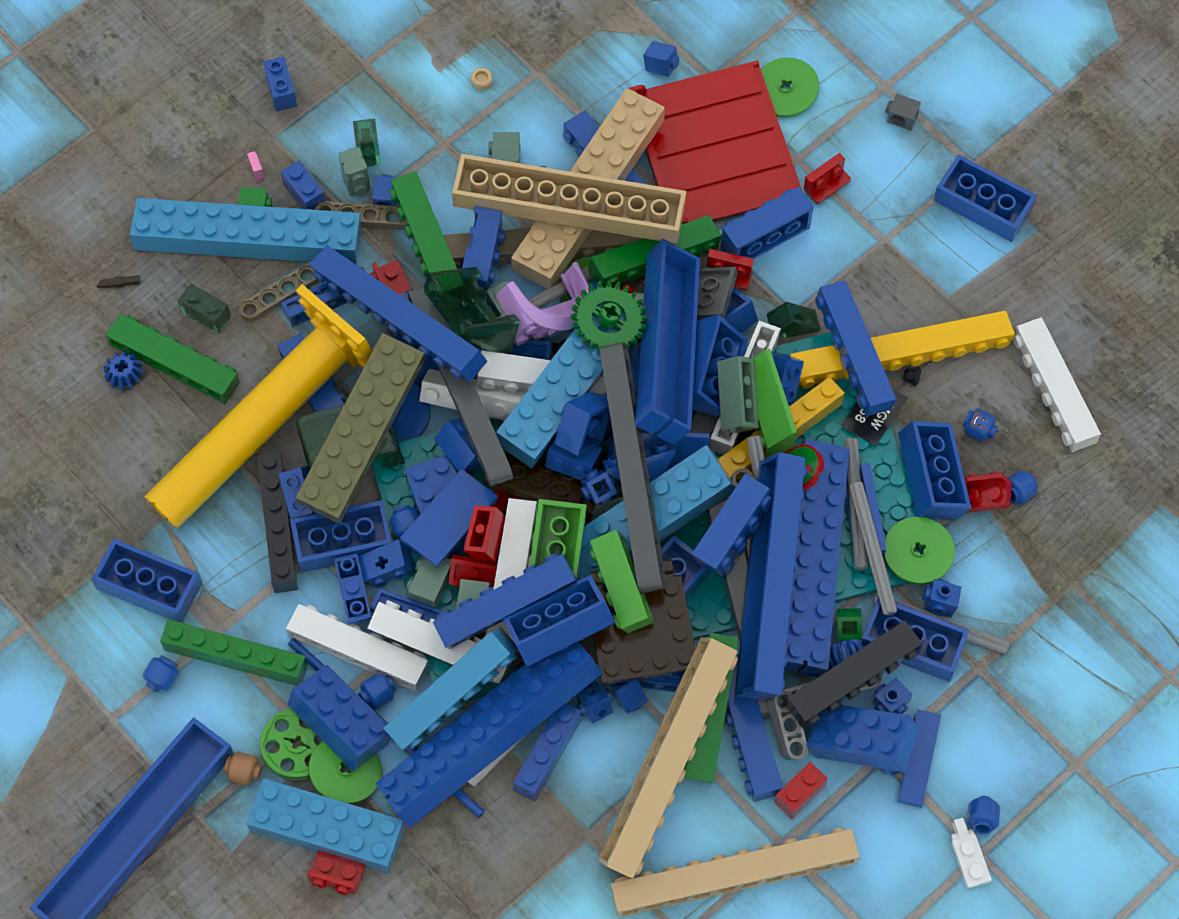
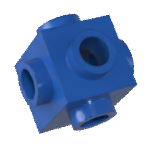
(605, 490)
(941, 597)
(892, 697)
(595, 706)

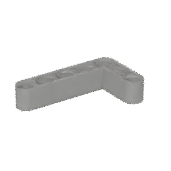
(796, 733)

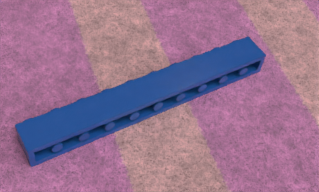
(398, 314)

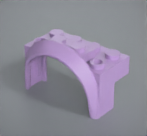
(548, 321)

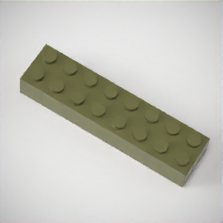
(360, 428)

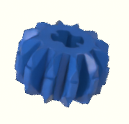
(123, 370)
(843, 650)

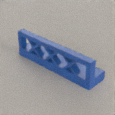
(296, 313)
(867, 480)

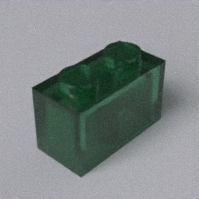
(367, 141)
(204, 308)

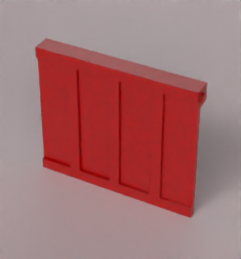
(720, 143)

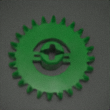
(614, 301)

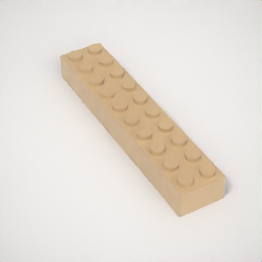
(609, 154)
(569, 198)
(668, 756)

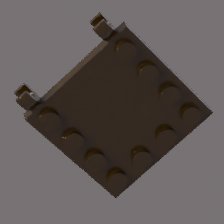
(544, 483)
(653, 649)

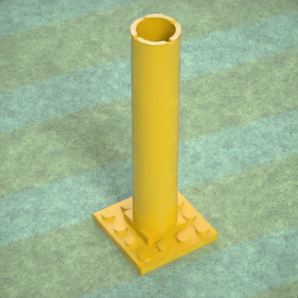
(260, 412)

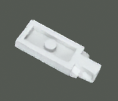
(969, 855)

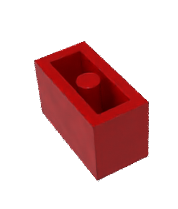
(485, 533)
(800, 790)

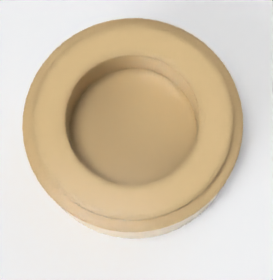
(481, 79)

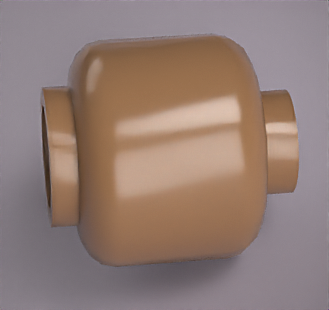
(242, 768)

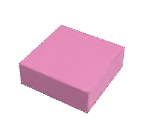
(255, 166)

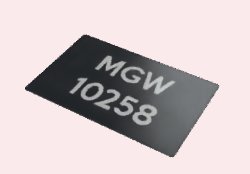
(873, 426)

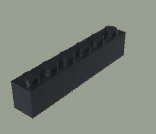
(277, 523)
(853, 674)

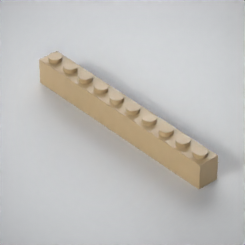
(734, 872)

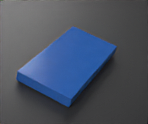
(447, 518)

